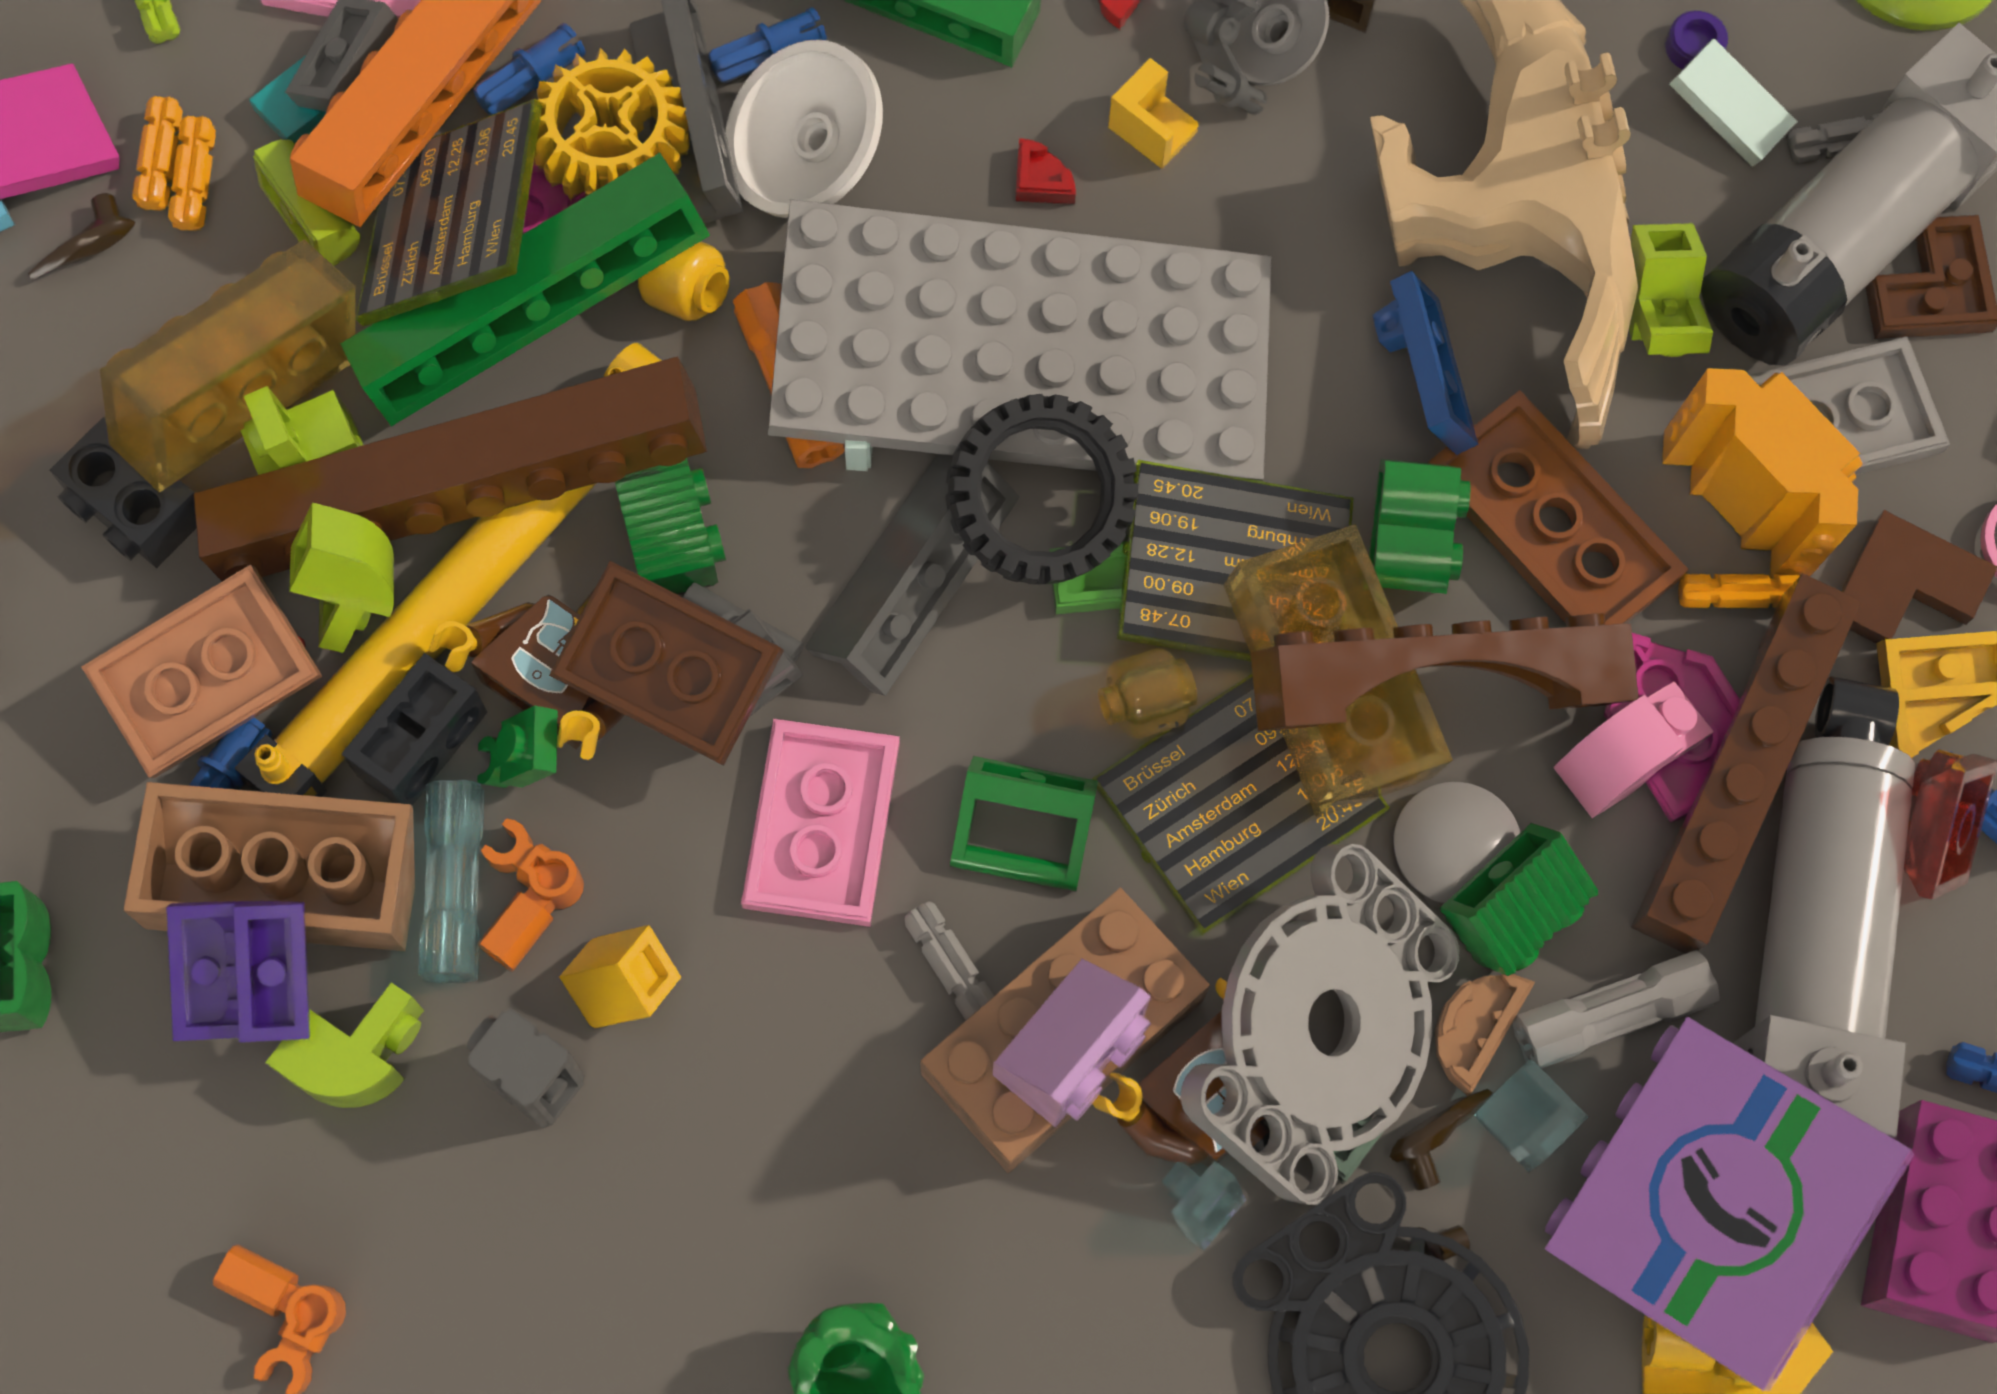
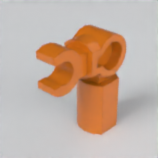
(551, 884)
(310, 1311)

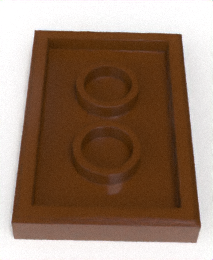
(666, 662)

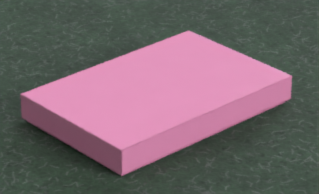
(821, 822)

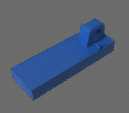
(1419, 324)

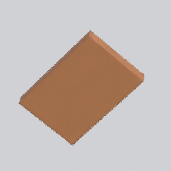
(201, 671)

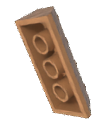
(333, 854)

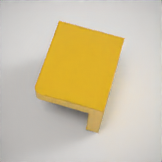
(1148, 118)
(620, 977)

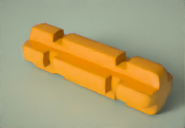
(157, 153)
(192, 173)
(1733, 590)

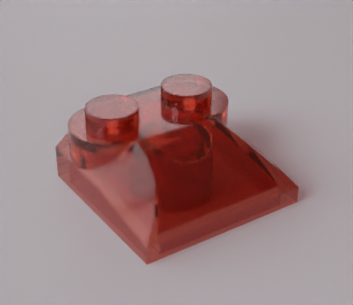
(1946, 820)

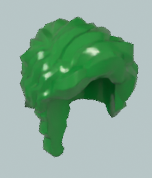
(855, 1352)

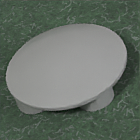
(1450, 837)

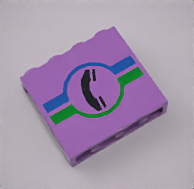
(1726, 1201)

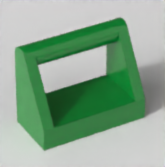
(1030, 790)

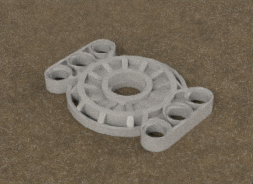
(1266, 1035)

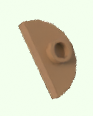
(1475, 1025)

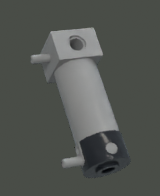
(1864, 206)

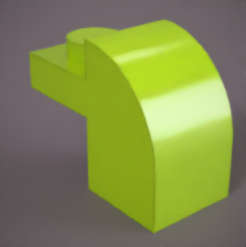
(1669, 281)
(299, 434)
(346, 567)
(352, 1068)

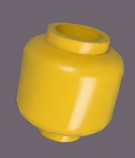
(688, 283)

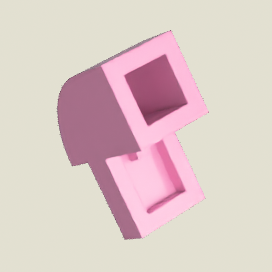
(1632, 748)

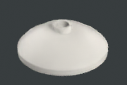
(786, 114)

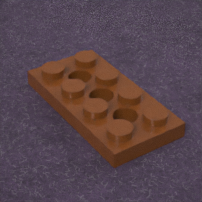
(1598, 517)

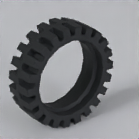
(1112, 466)

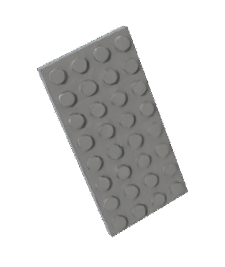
(930, 322)

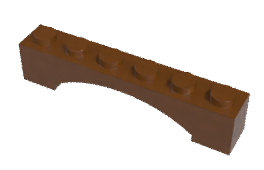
(1315, 682)
(1749, 766)

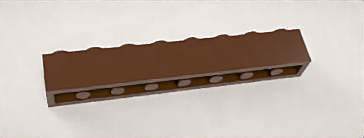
(461, 466)

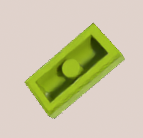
(323, 230)

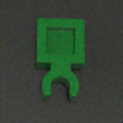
(522, 750)

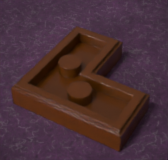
(1949, 294)
(1912, 563)

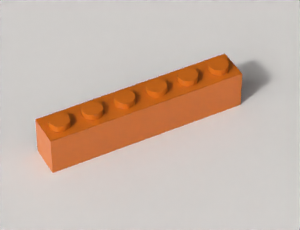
(400, 101)

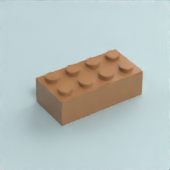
(1111, 937)

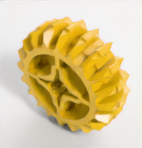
(619, 101)

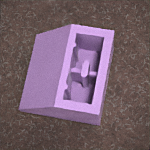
(1071, 1040)

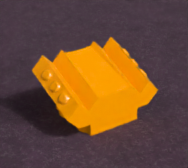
(1767, 466)

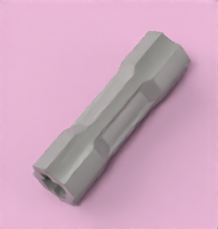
(1657, 995)

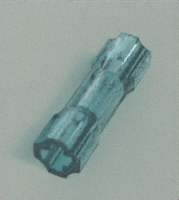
(451, 889)

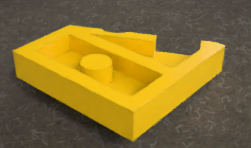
(1938, 683)

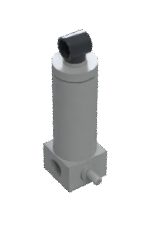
(1838, 908)

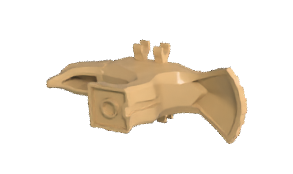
(1536, 188)

